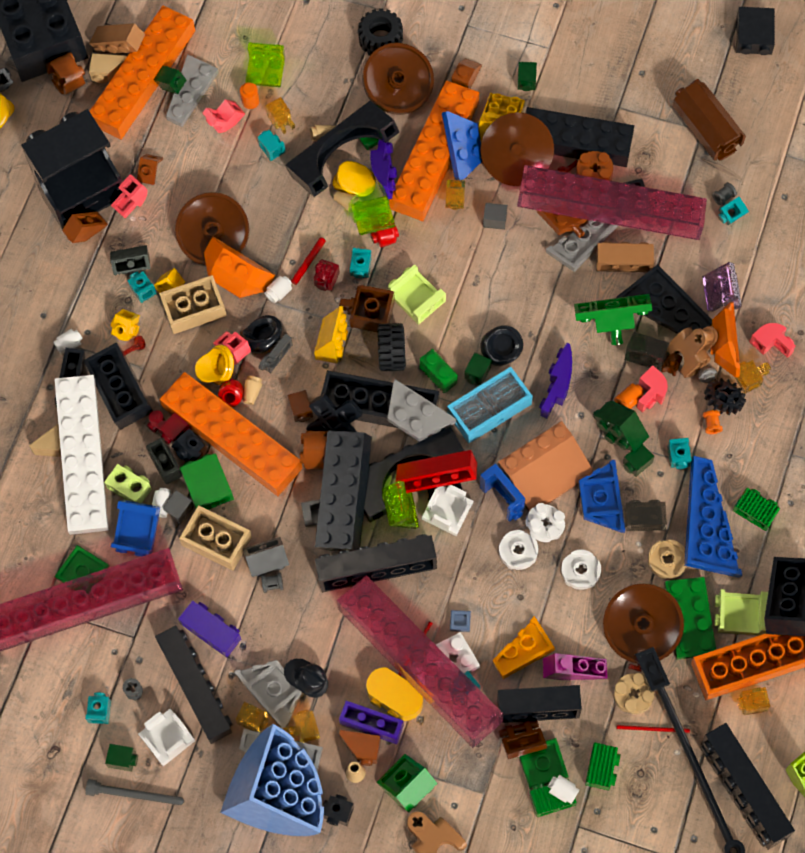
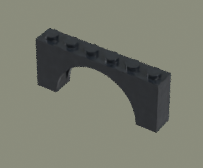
(365, 122)
(439, 444)

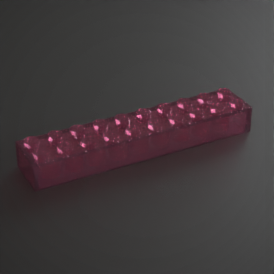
(612, 202)
(88, 598)
(420, 661)

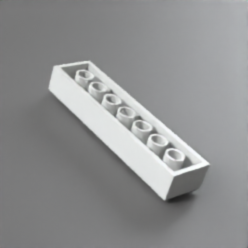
(81, 454)

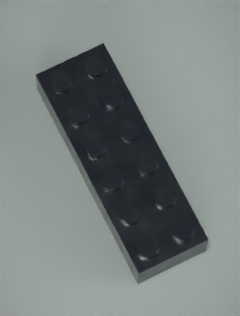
(581, 134)
(369, 394)
(343, 491)
(377, 562)
(746, 786)

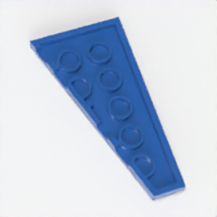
(708, 529)

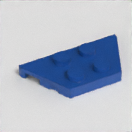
(463, 144)
(602, 498)

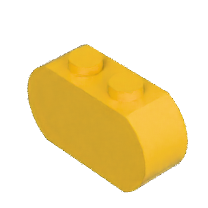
(394, 694)

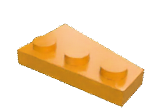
(524, 650)

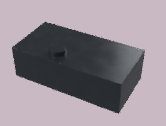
(118, 386)
(786, 597)
(540, 703)

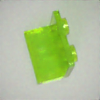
(265, 64)
(372, 215)
(400, 506)

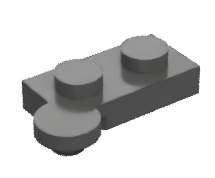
(272, 359)

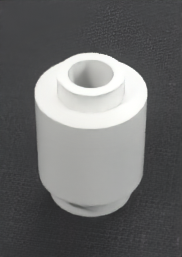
(278, 289)
(69, 339)
(160, 499)
(563, 789)

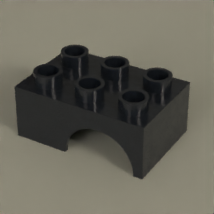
(39, 34)
(73, 167)

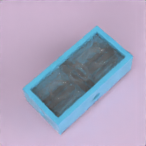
(490, 405)

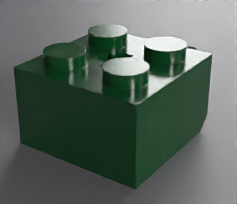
(621, 426)

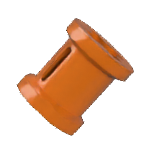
(712, 422)

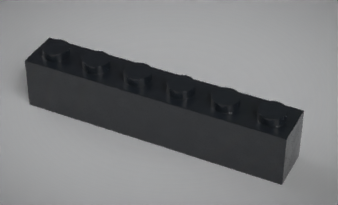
(194, 685)

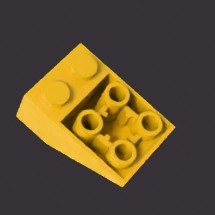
(497, 106)
(331, 337)

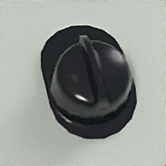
(306, 677)

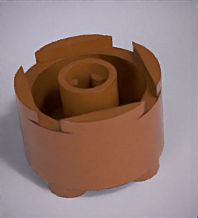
(66, 73)
(595, 165)
(313, 449)

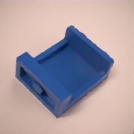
(496, 478)
(136, 527)

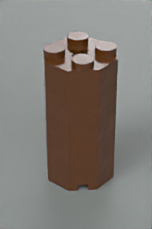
(708, 120)

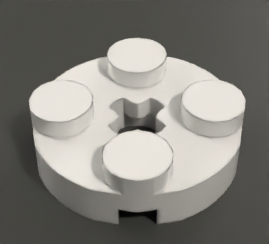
(552, 516)
(523, 540)
(589, 562)

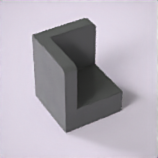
(495, 216)
(178, 506)
(310, 512)

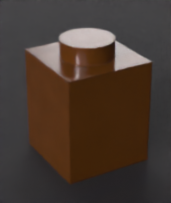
(299, 405)

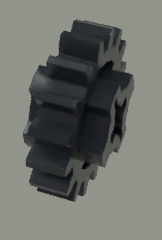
(724, 396)

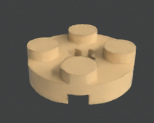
(667, 570)
(628, 703)

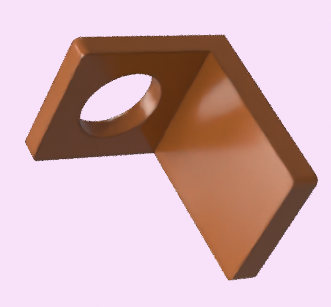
(148, 168)

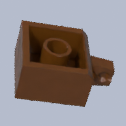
(369, 307)

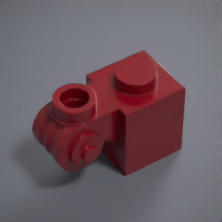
(326, 275)
(169, 429)

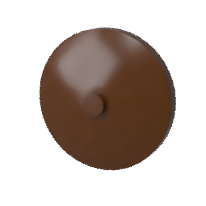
(398, 78)
(515, 142)
(207, 217)
(643, 619)

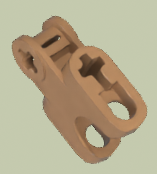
(694, 347)
(432, 834)

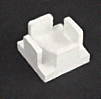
(447, 509)
(166, 736)

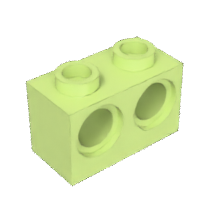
(125, 488)

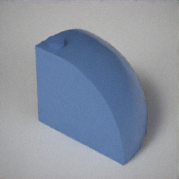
(276, 787)

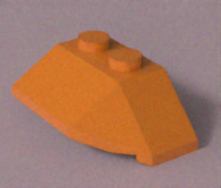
(235, 271)
(726, 347)

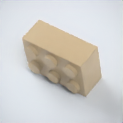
(193, 304)
(215, 538)

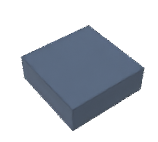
(460, 621)

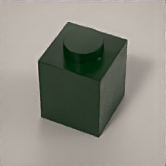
(527, 76)
(170, 79)
(477, 369)
(638, 461)
(121, 757)

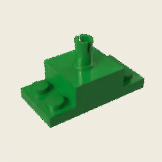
(613, 314)

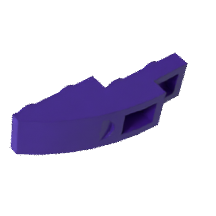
(383, 169)
(560, 381)

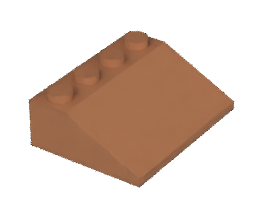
(546, 466)

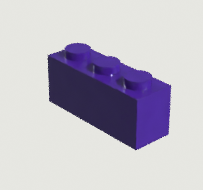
(210, 628)
(371, 722)

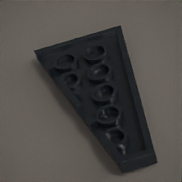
(669, 302)

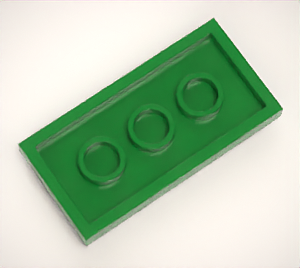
(698, 628)

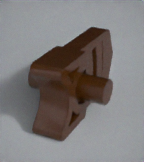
(672, 364)

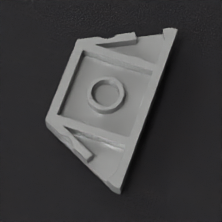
(415, 413)
(271, 690)

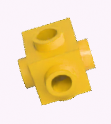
(125, 325)

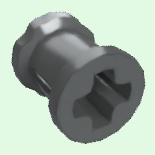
(724, 194)
(272, 582)
(126, 689)

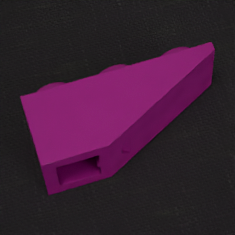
(574, 667)

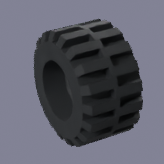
(379, 21)
(391, 347)

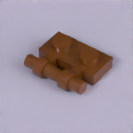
(522, 743)

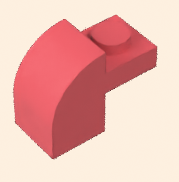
(225, 116)
(132, 195)
(772, 335)
(237, 345)
(656, 387)

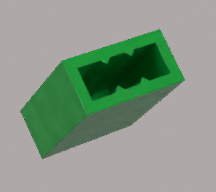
(207, 482)

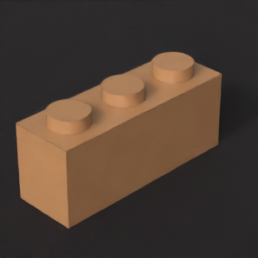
(117, 38)
(624, 257)

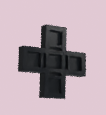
(332, 417)

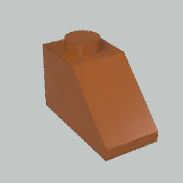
(466, 73)
(83, 226)
(362, 746)

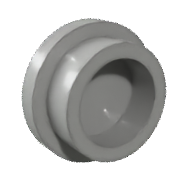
(707, 374)

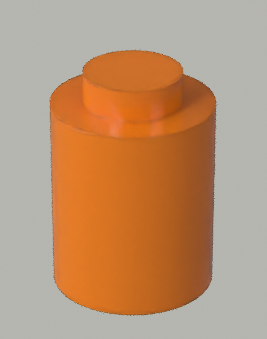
(249, 95)
(630, 396)

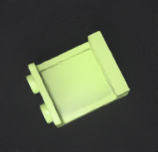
(416, 294)
(740, 613)

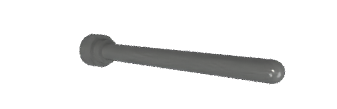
(94, 788)

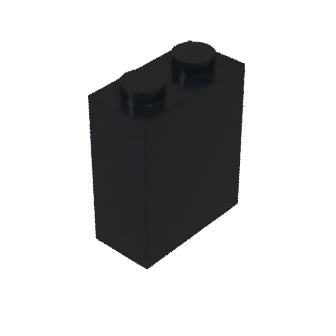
(755, 30)

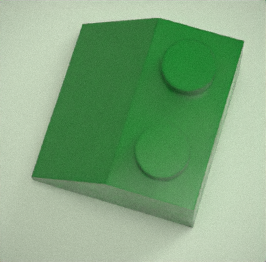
(407, 782)

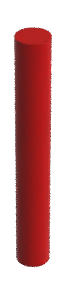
(309, 259)

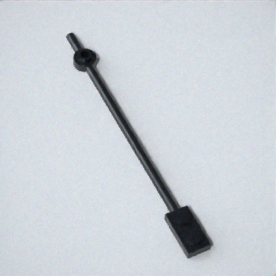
(657, 681)

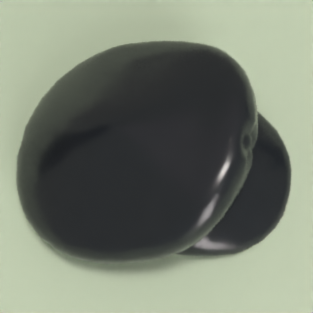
(262, 333)
(502, 345)

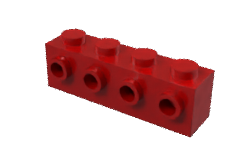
(437, 471)

